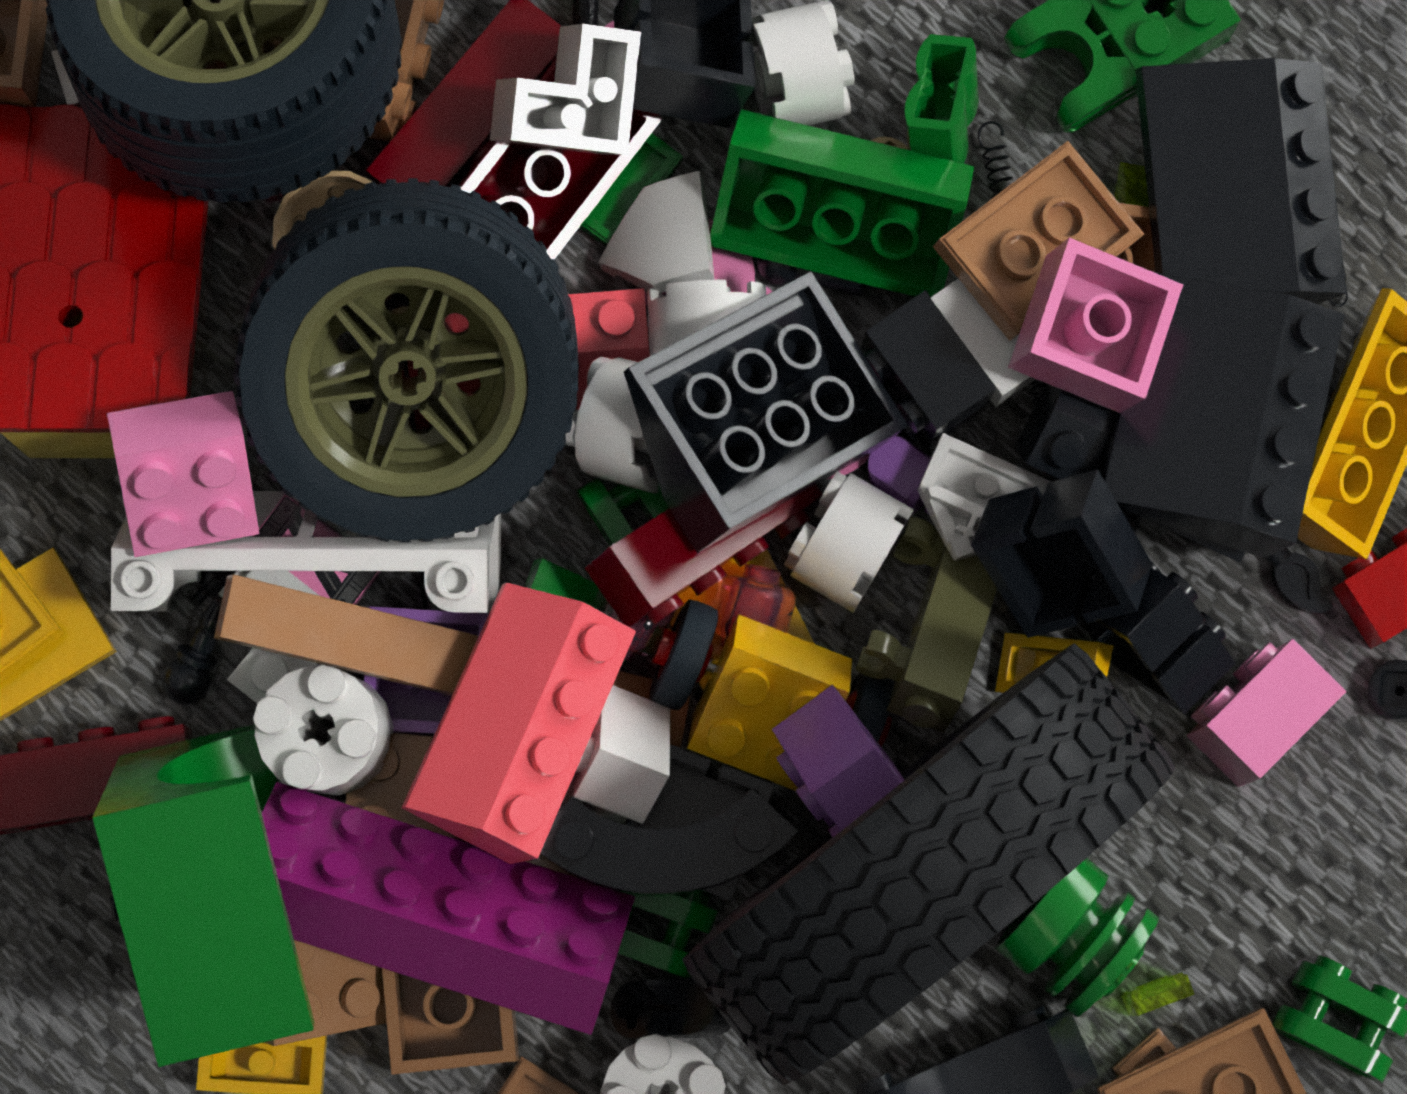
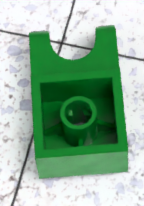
(1116, 40)

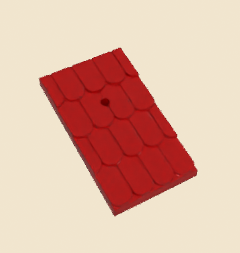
(90, 285)

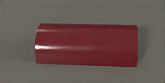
(550, 186)

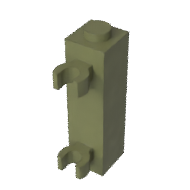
(945, 636)

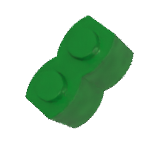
(943, 97)

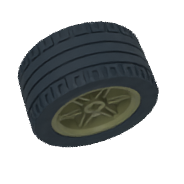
(212, 97)
(371, 465)

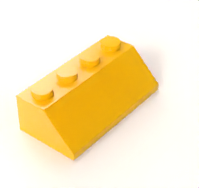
(1361, 438)

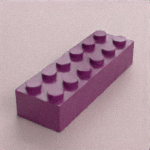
(444, 909)

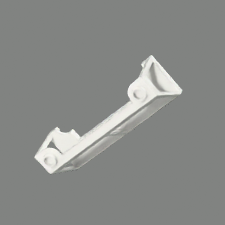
(458, 571)

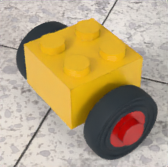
(754, 687)

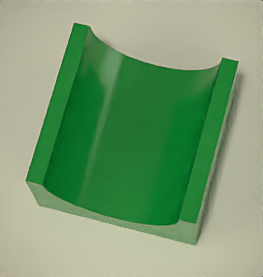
(201, 896)

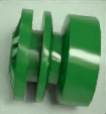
(1079, 937)

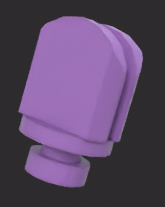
(898, 471)

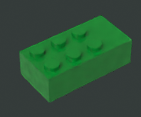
(838, 204)

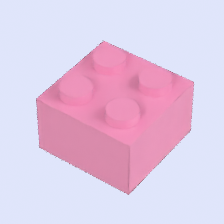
(1095, 326)
(183, 473)
(1265, 713)

